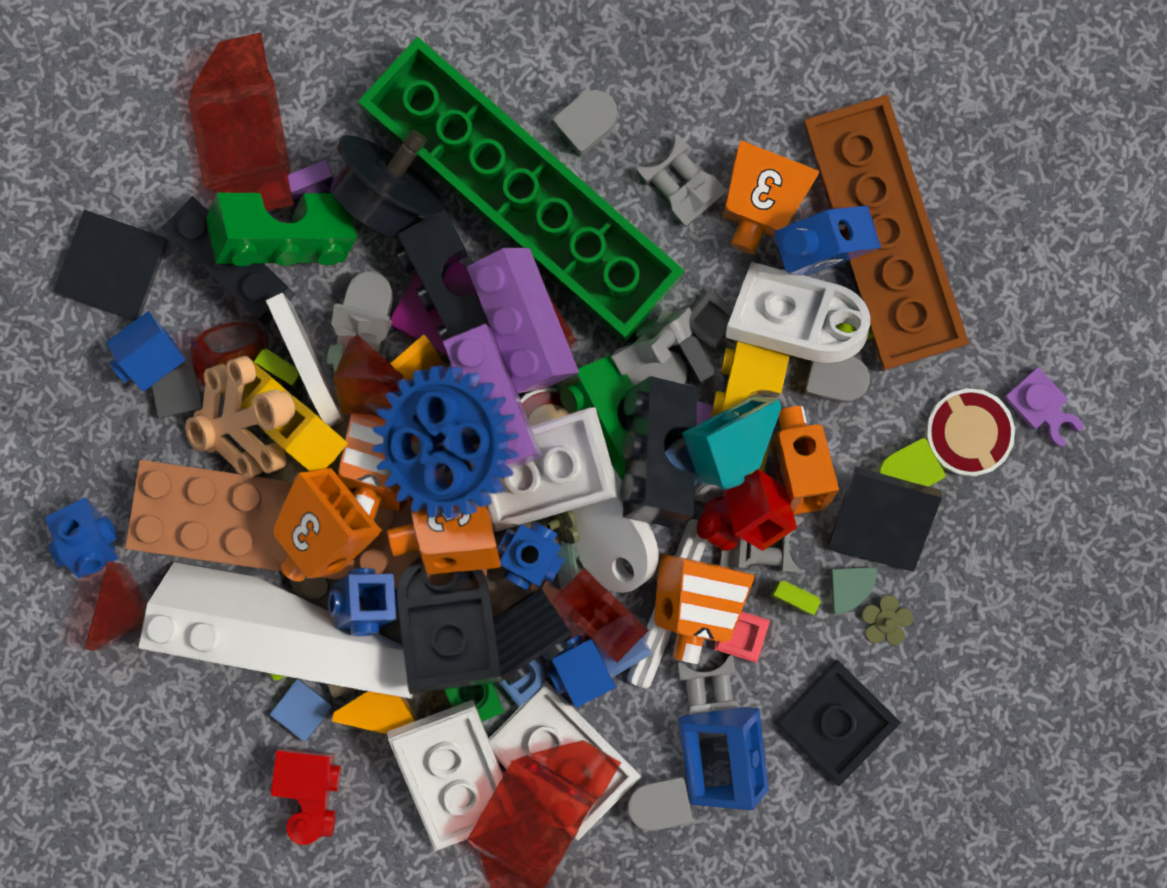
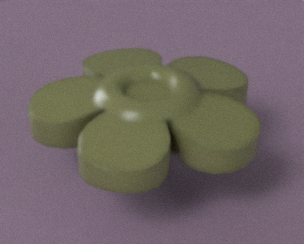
(565, 526)
(886, 620)

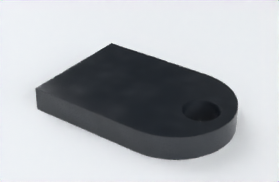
(446, 630)

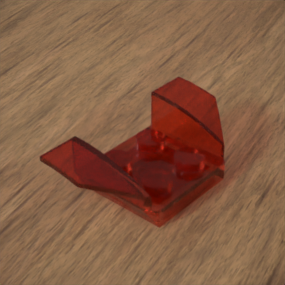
(241, 124)
(539, 813)

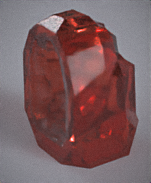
(226, 343)

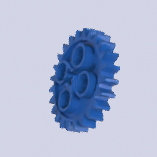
(467, 409)

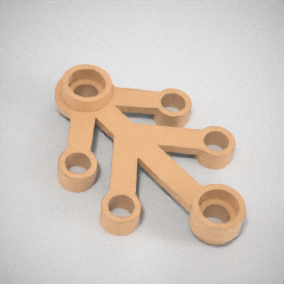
(270, 410)

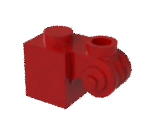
(751, 511)
(309, 780)

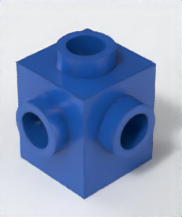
(81, 538)
(547, 563)
(376, 595)

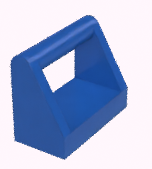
(745, 755)

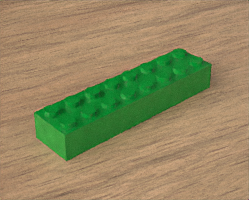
(522, 190)

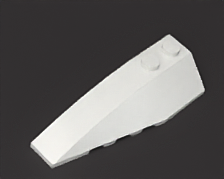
(265, 629)

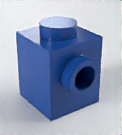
(144, 352)
(581, 672)

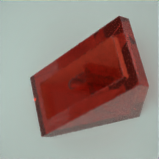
(364, 379)
(118, 608)
(600, 615)

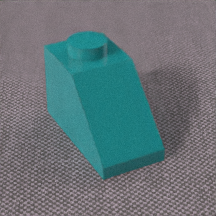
(732, 441)

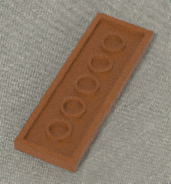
(905, 280)

